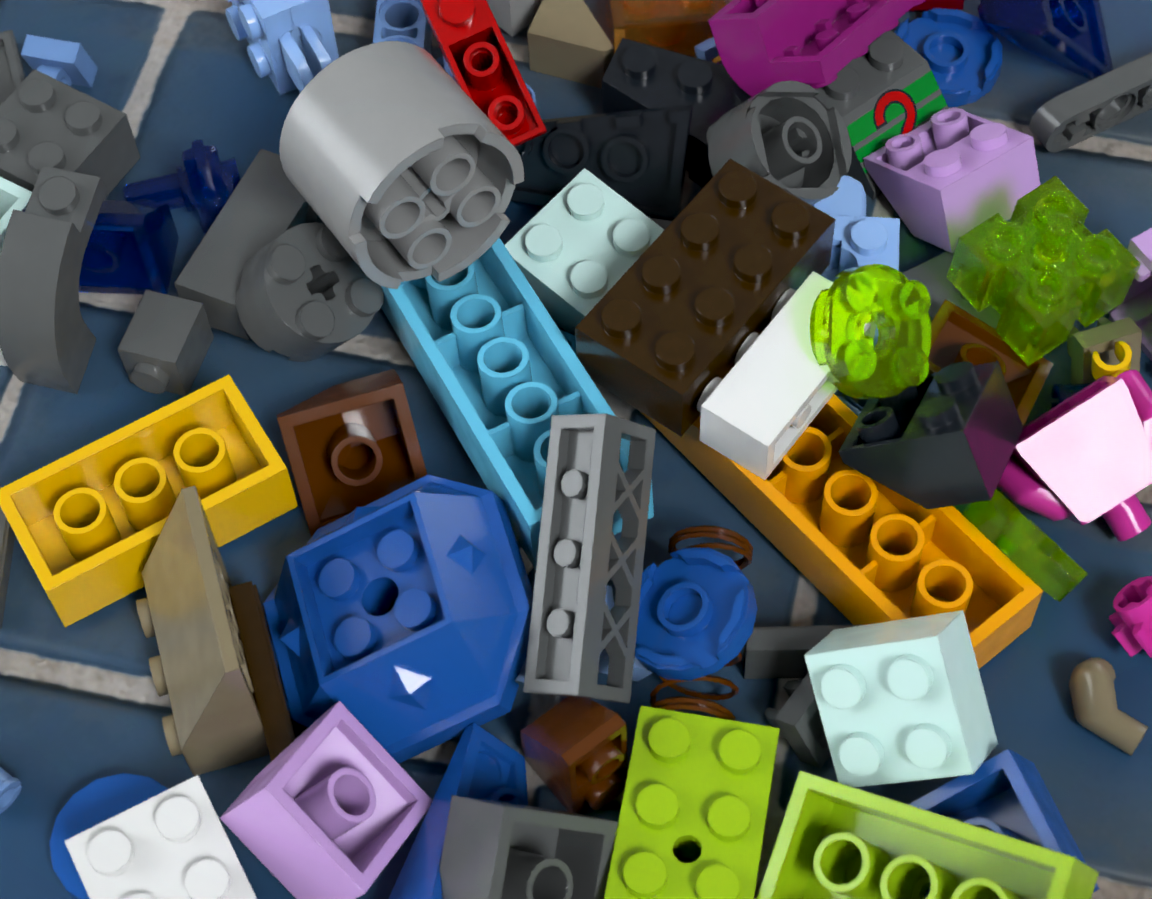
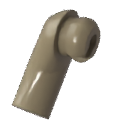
(1097, 708)

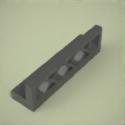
(581, 556)

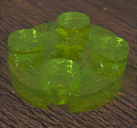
(903, 326)
(1026, 545)

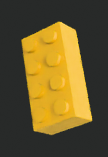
(102, 507)

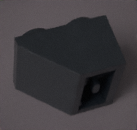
(939, 438)

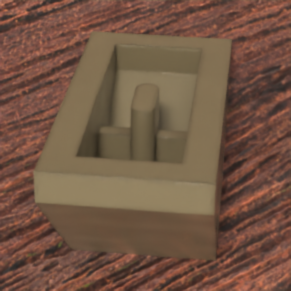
(568, 43)

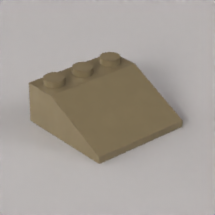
(198, 645)

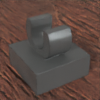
(801, 723)

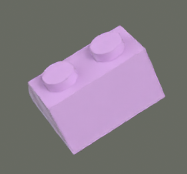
(328, 810)

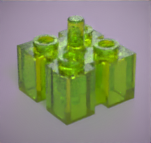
(1042, 270)

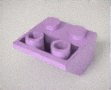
(954, 174)

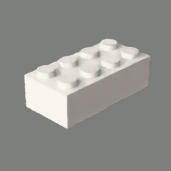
(161, 851)

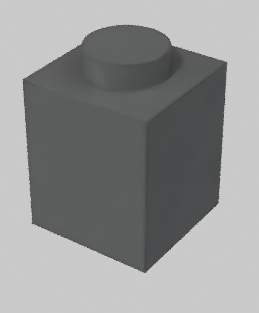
(165, 343)

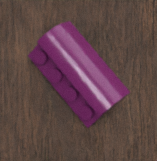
(798, 38)

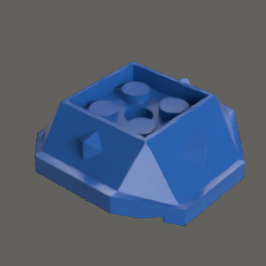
(444, 647)

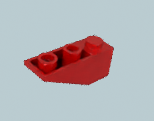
(484, 65)

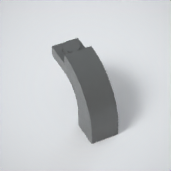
(40, 279)

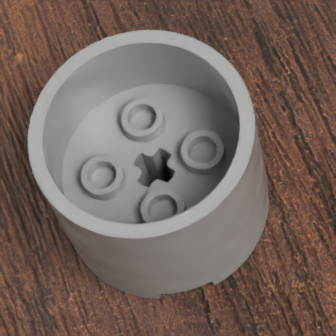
(399, 163)

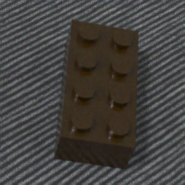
(702, 293)

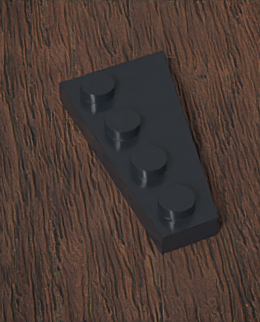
(630, 151)

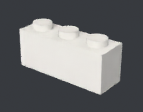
(772, 387)

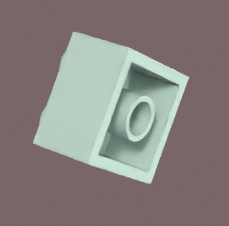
(580, 247)
(902, 700)

